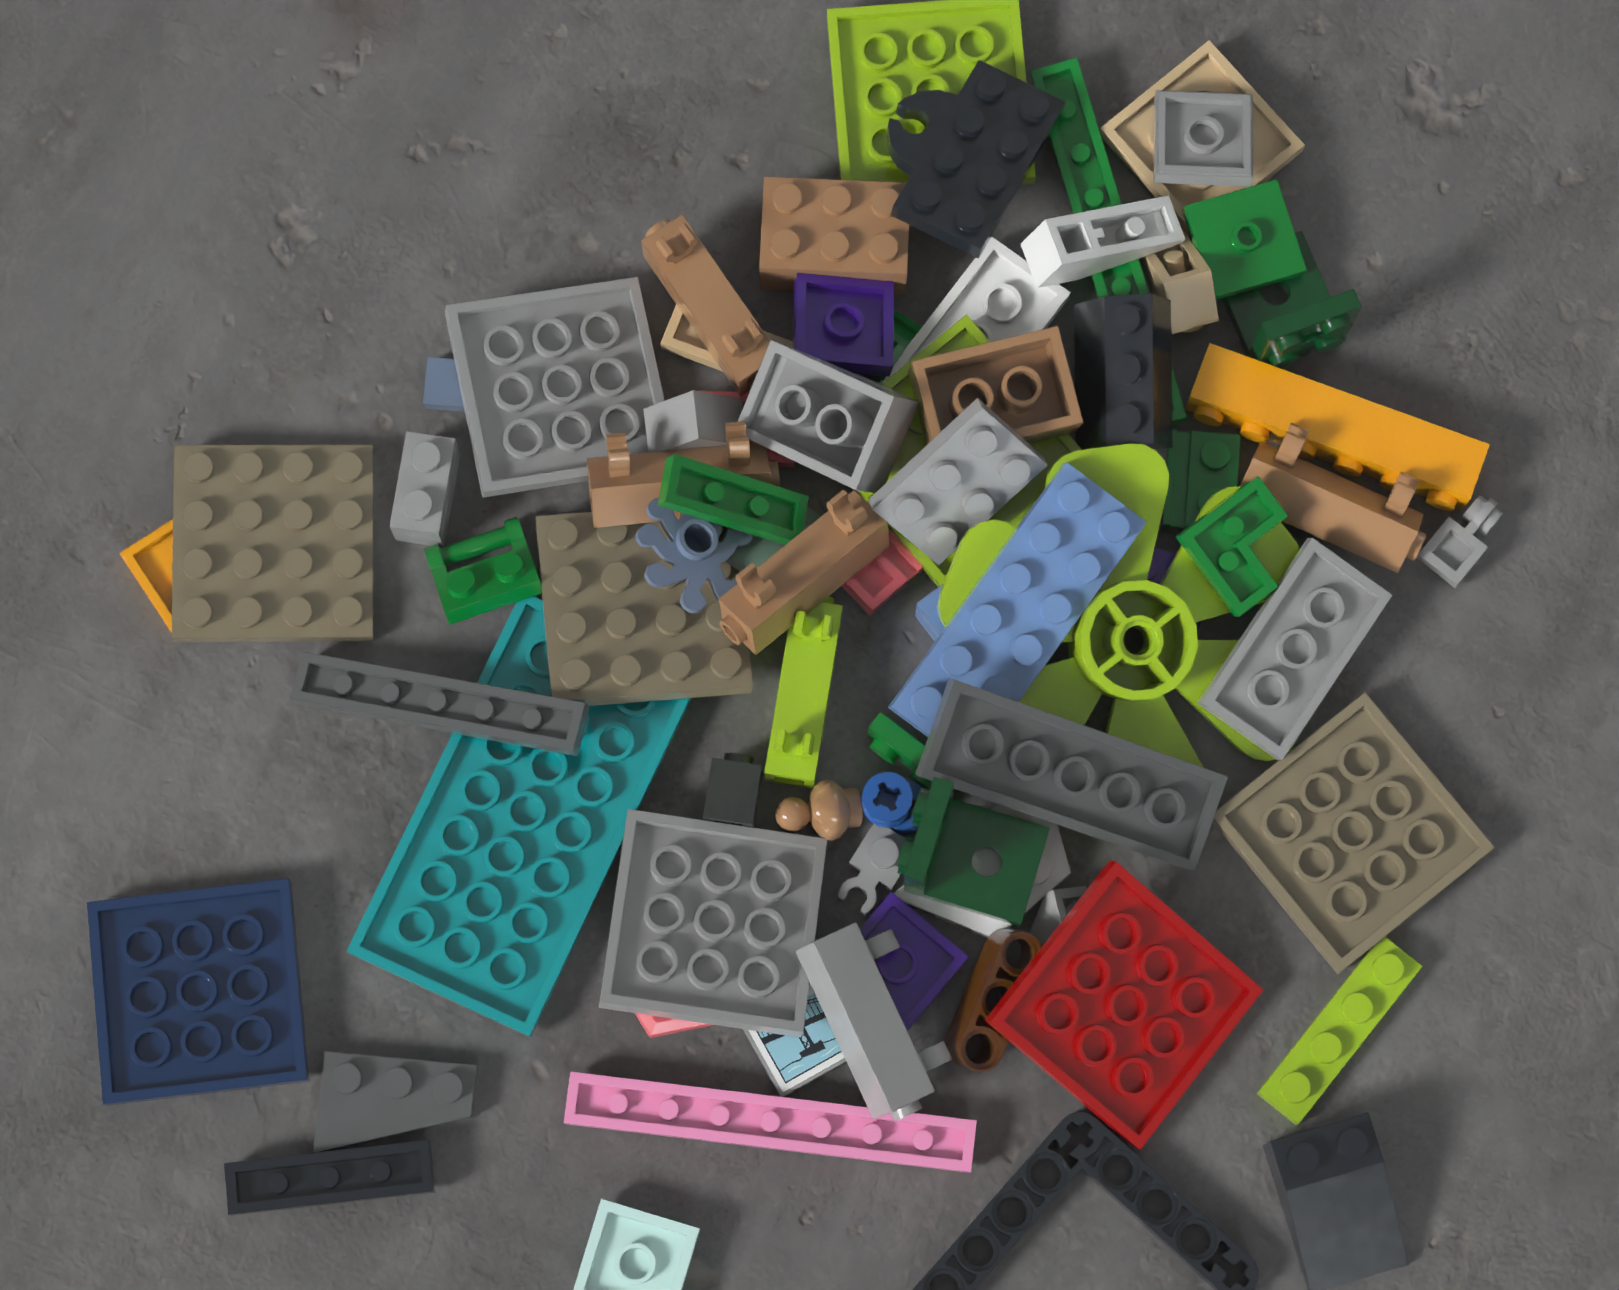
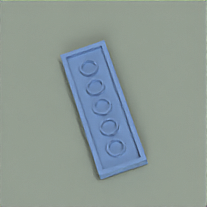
(1025, 597)

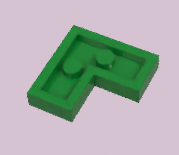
(1222, 542)

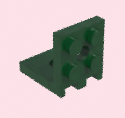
(1300, 324)
(948, 837)

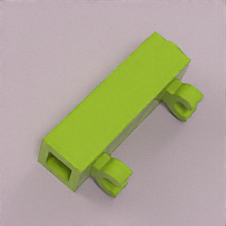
(803, 696)

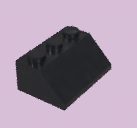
(1124, 371)

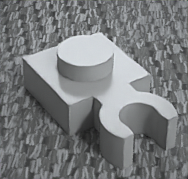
(877, 864)

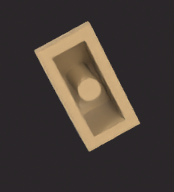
(1187, 281)

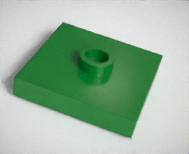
(1245, 239)

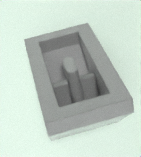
(690, 421)

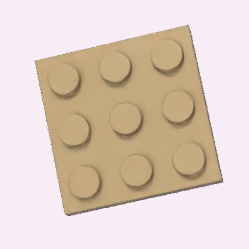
(1205, 70)

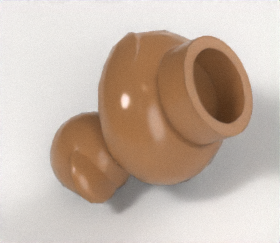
(828, 810)

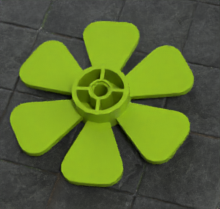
(1161, 612)

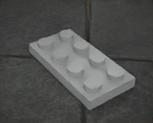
(1294, 649)

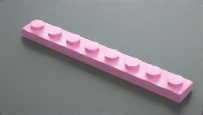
(768, 1122)

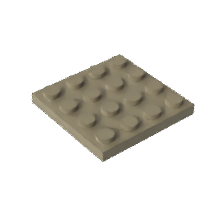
(272, 543)
(619, 636)
(1351, 833)

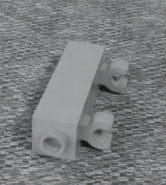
(867, 1021)

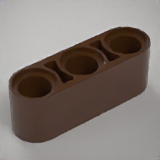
(989, 972)

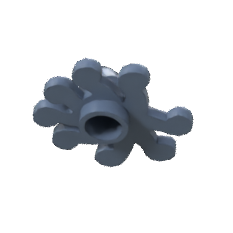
(692, 551)

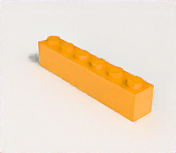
(1341, 427)

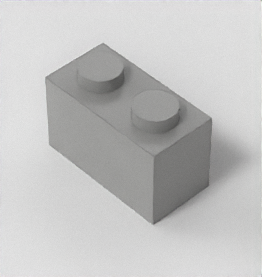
(425, 489)

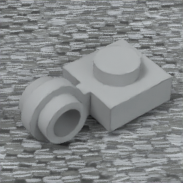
(1456, 549)

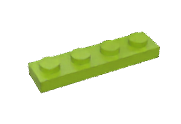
(1339, 1030)

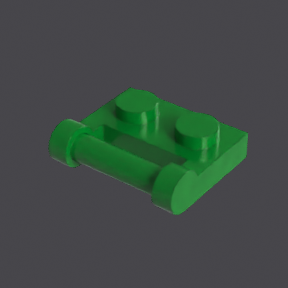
(486, 583)

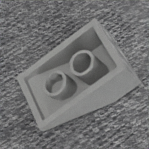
(827, 417)

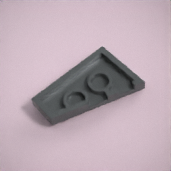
(388, 1096)

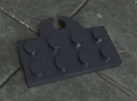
(969, 154)

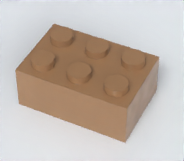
(831, 231)
(1015, 377)

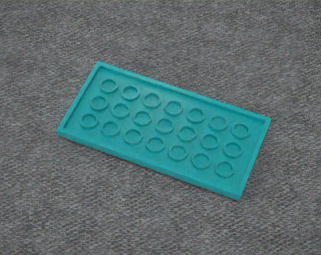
(512, 846)

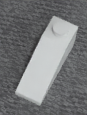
(1100, 239)

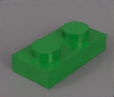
(895, 744)

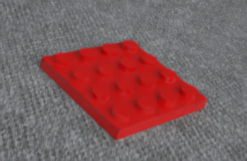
(1124, 1004)

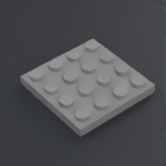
(551, 379)
(713, 923)

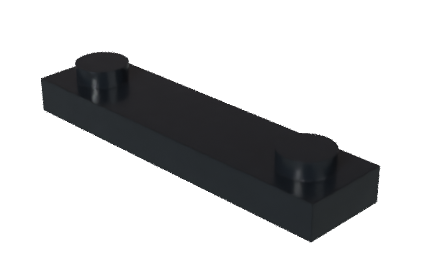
(329, 1177)

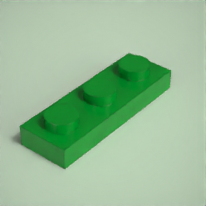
(732, 500)

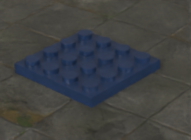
(197, 992)

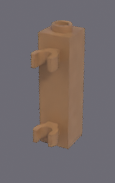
(706, 300)
(627, 482)
(1337, 508)
(803, 572)

